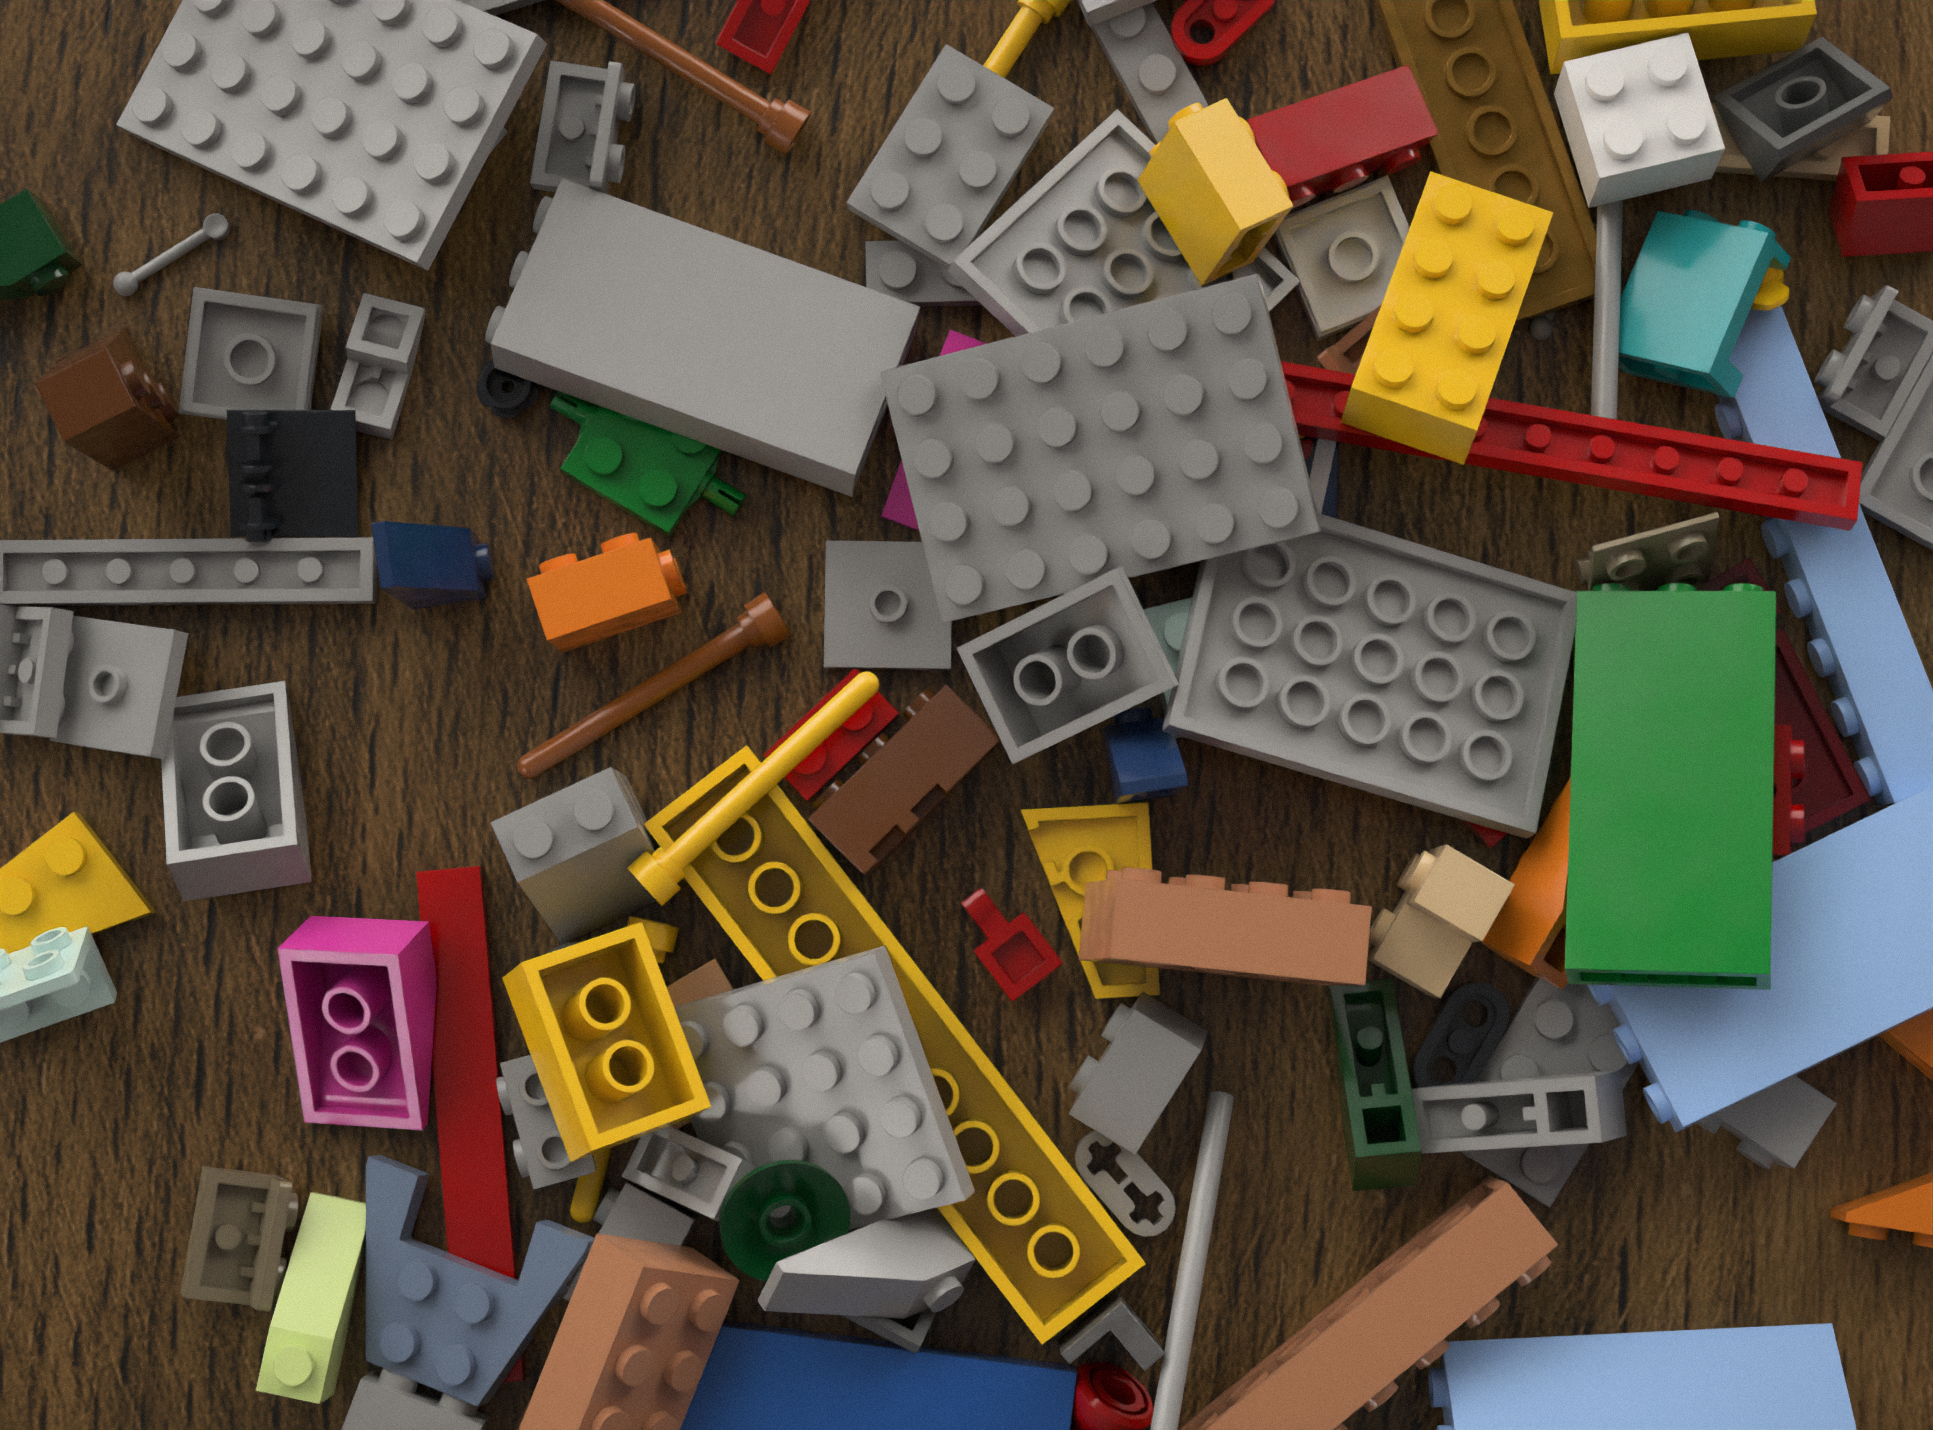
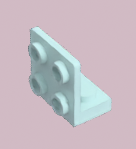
(52, 981)

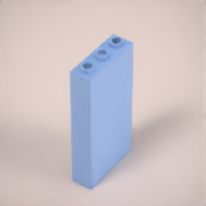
(1843, 969)
(1647, 1381)

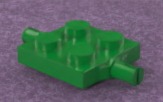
(643, 466)

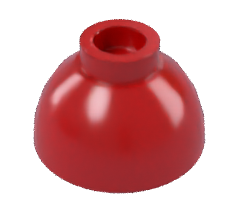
(1109, 1399)

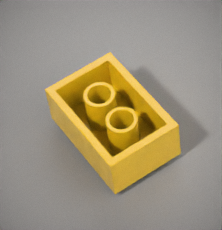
(606, 1041)

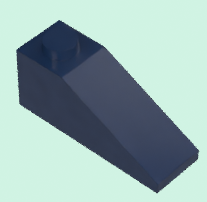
(431, 563)
(1142, 758)

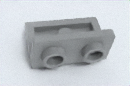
(582, 126)
(1877, 365)
(33, 668)
(540, 1146)

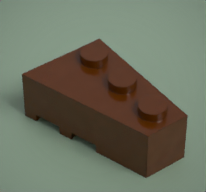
(109, 402)
(903, 778)

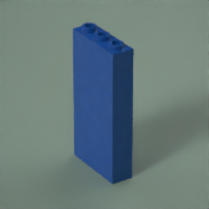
(842, 1382)

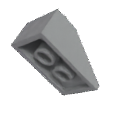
(1067, 665)
(234, 793)

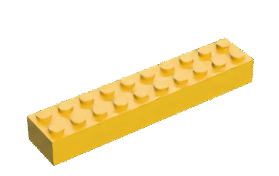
(797, 908)

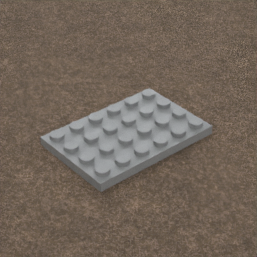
(339, 106)
(1101, 448)
(1380, 670)

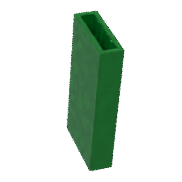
(1672, 788)

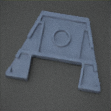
(443, 1314)

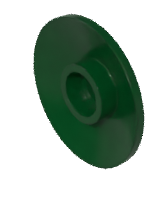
(759, 1240)

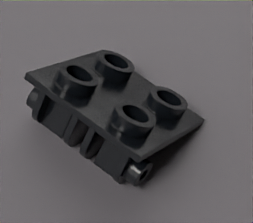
(292, 473)

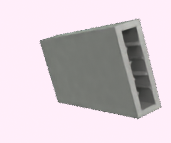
(702, 335)

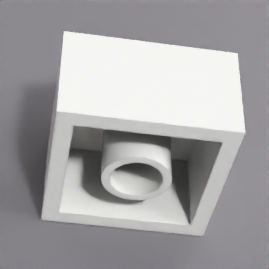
(1638, 120)

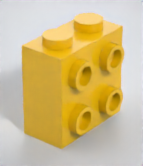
(1214, 190)

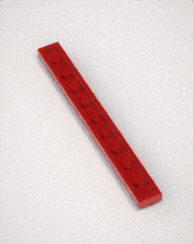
(1614, 455)

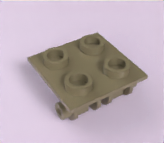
(1654, 557)

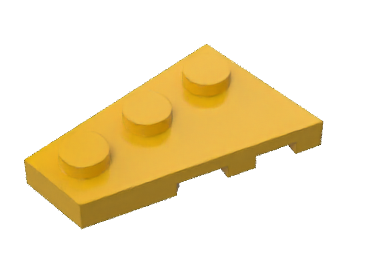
(1078, 849)
(66, 883)

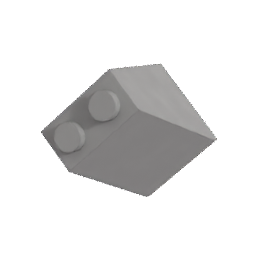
(576, 852)

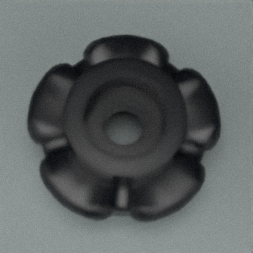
(505, 404)

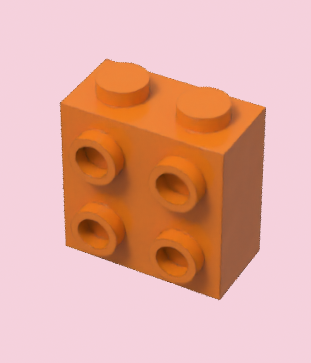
(607, 592)

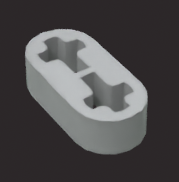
(1112, 1192)

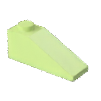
(315, 1301)

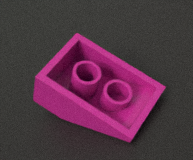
(361, 1019)

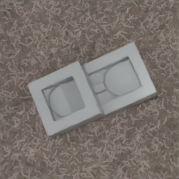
(379, 363)

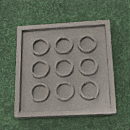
(1089, 242)
(829, 1077)

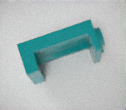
(1693, 299)

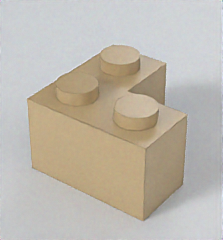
(1438, 918)

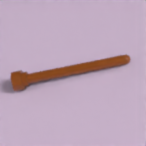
(776, 120)
(756, 626)

